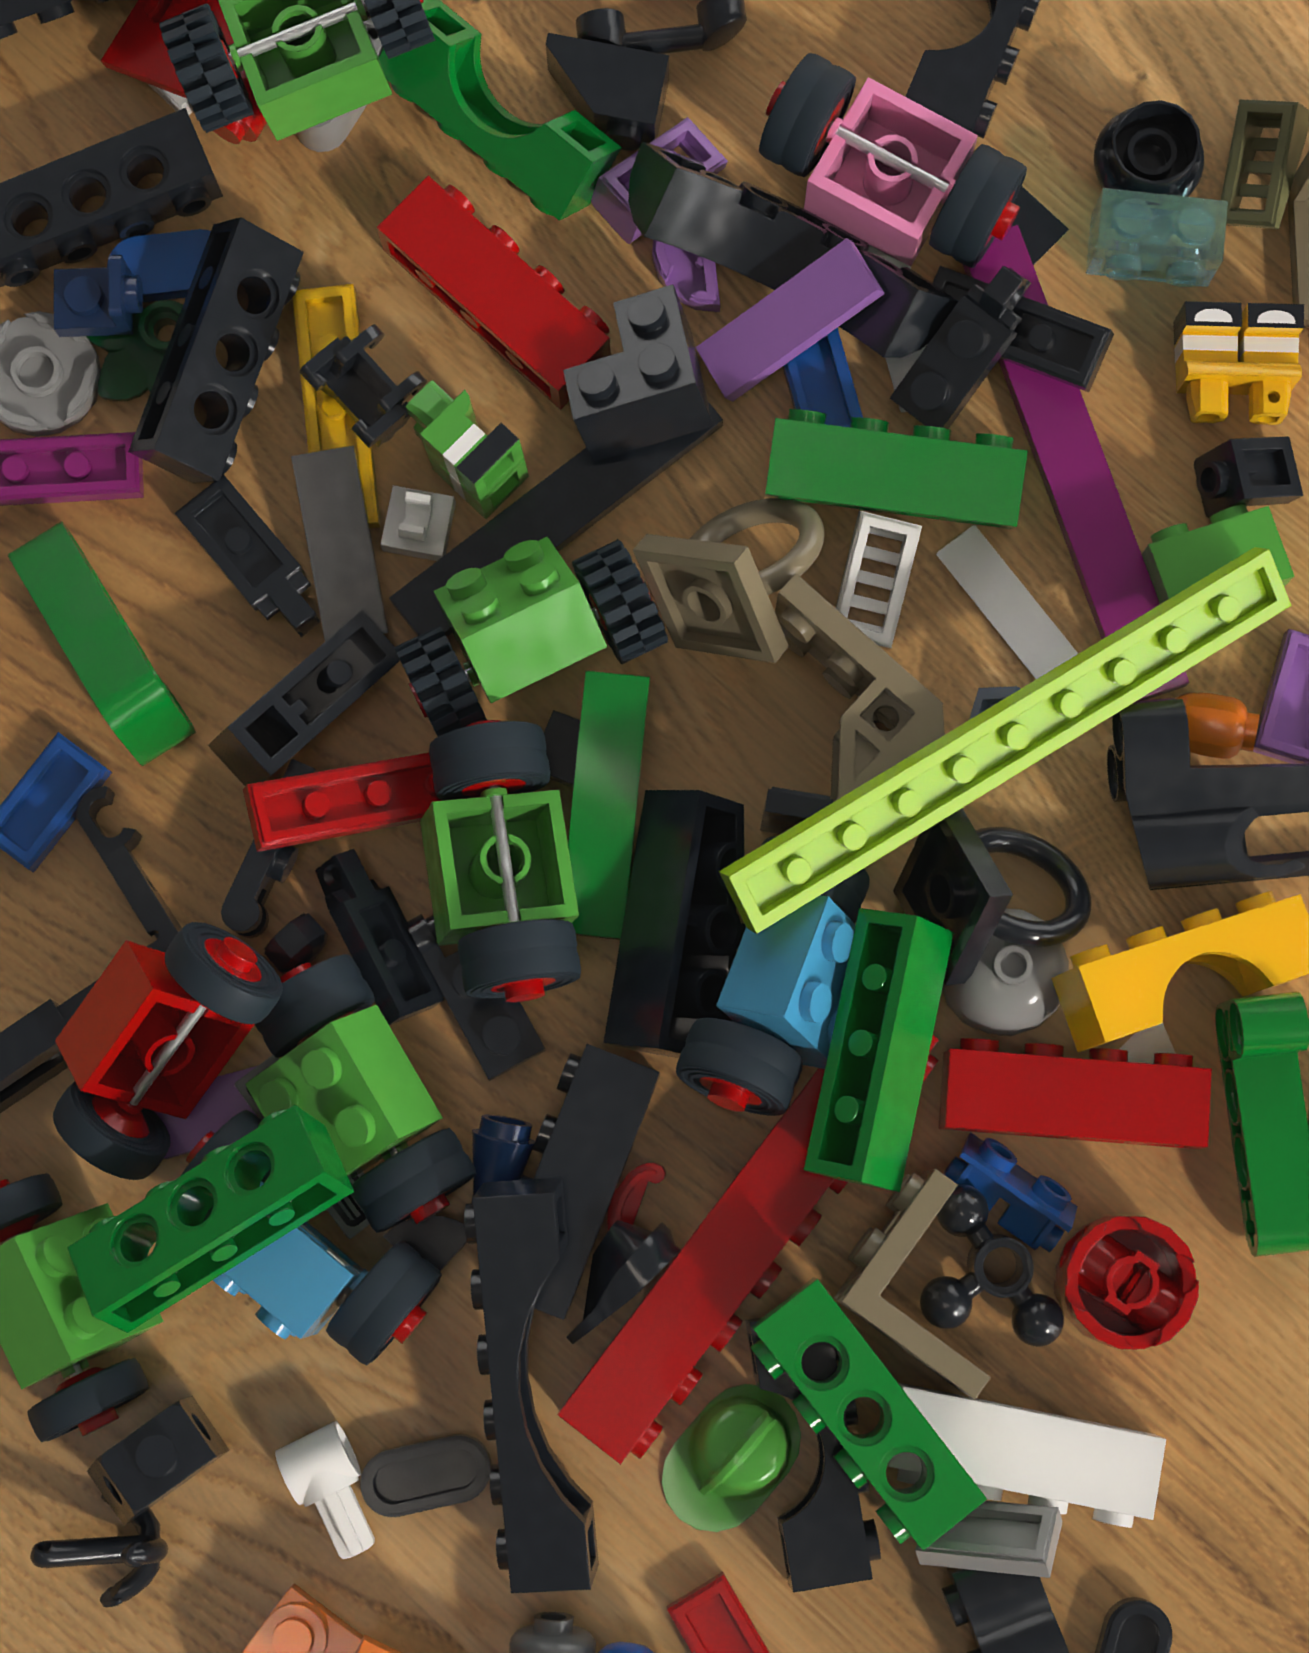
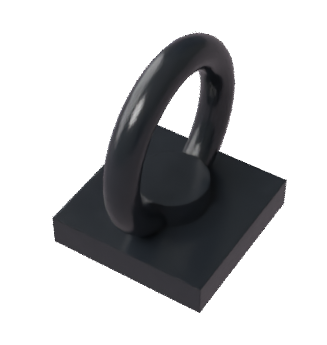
(962, 890)

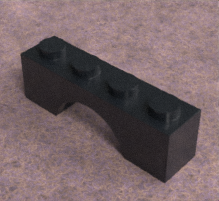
(961, 78)
(825, 1531)

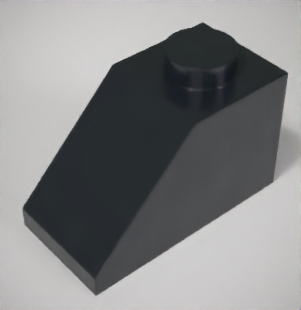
(612, 86)

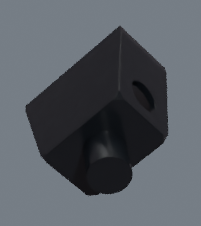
(157, 1459)

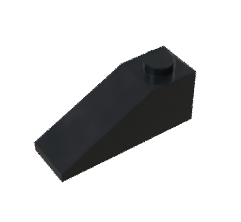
(305, 701)

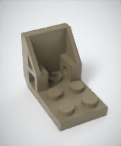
(864, 669)

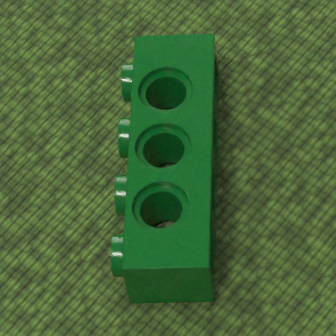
(188, 1253)
(944, 1488)

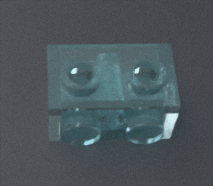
(1156, 237)

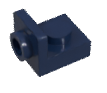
(97, 300)

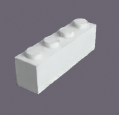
(1043, 1456)

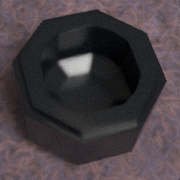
(296, 943)

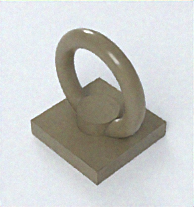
(713, 589)

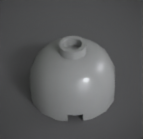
(1009, 986)

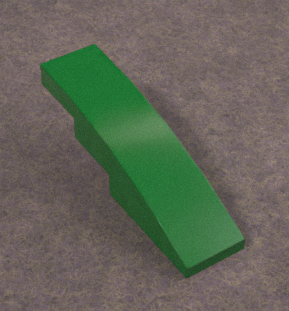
(606, 799)

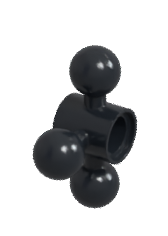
(948, 1300)

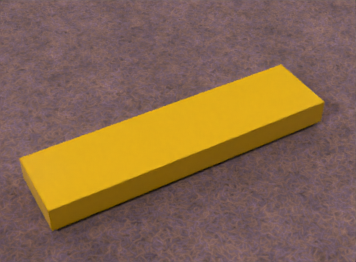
(319, 319)

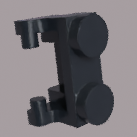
(362, 386)

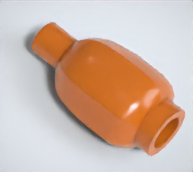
(1219, 725)

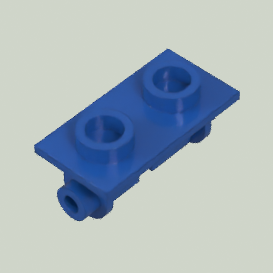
(1034, 1202)

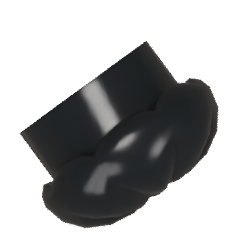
(1150, 150)

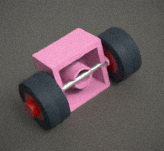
(889, 166)

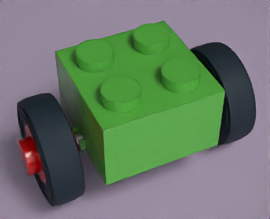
(48, 1319)

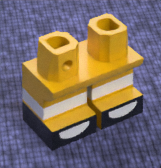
(1237, 353)

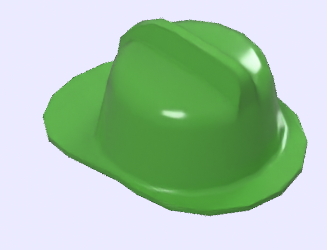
(731, 1458)

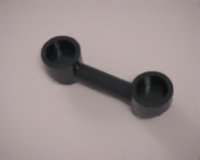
(717, 25)

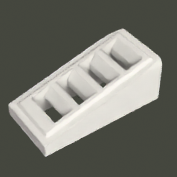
(889, 528)

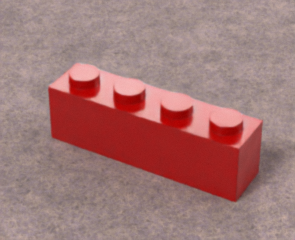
(492, 288)
(1075, 1097)

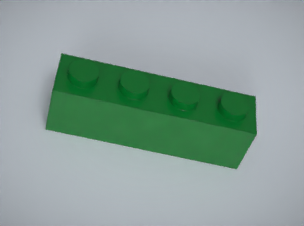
(896, 472)
(879, 1049)

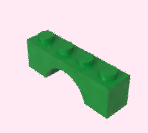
(547, 161)

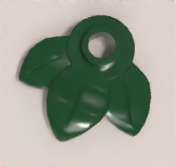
(135, 358)

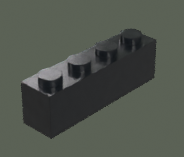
(589, 1152)

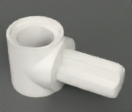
(321, 1472)

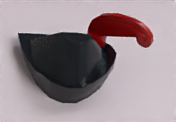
(627, 1254)

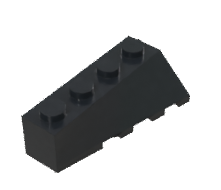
(676, 921)

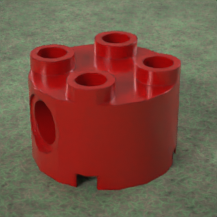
(1127, 1282)

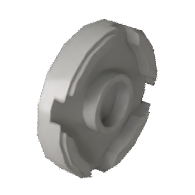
(44, 377)

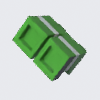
(473, 464)

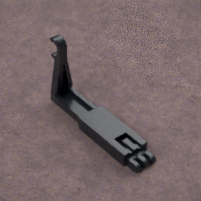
(29, 1046)

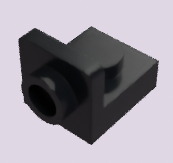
(1248, 474)

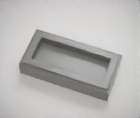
(999, 1540)

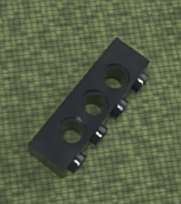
(109, 171)
(211, 313)

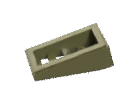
(1250, 120)

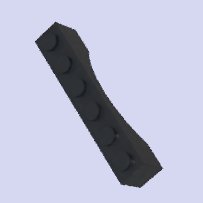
(546, 1515)

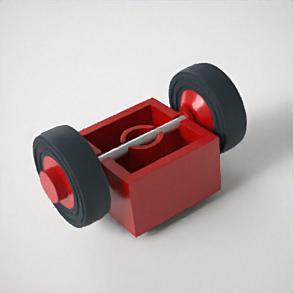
(156, 1042)

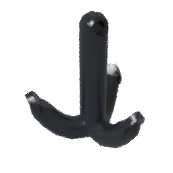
(136, 1551)

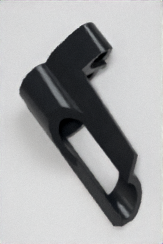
(1196, 816)

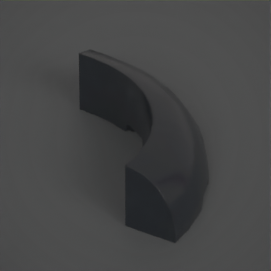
(774, 241)

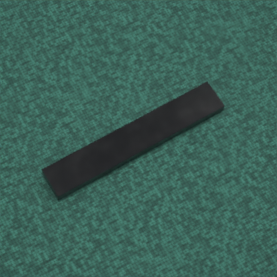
(555, 508)

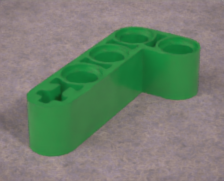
(100, 645)
(1267, 1116)

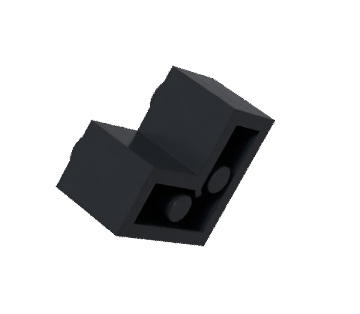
(646, 390)

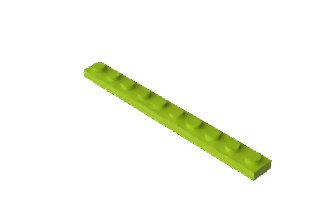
(1004, 740)

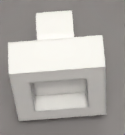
(418, 523)

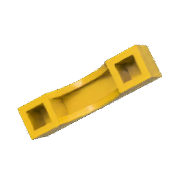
(1126, 991)

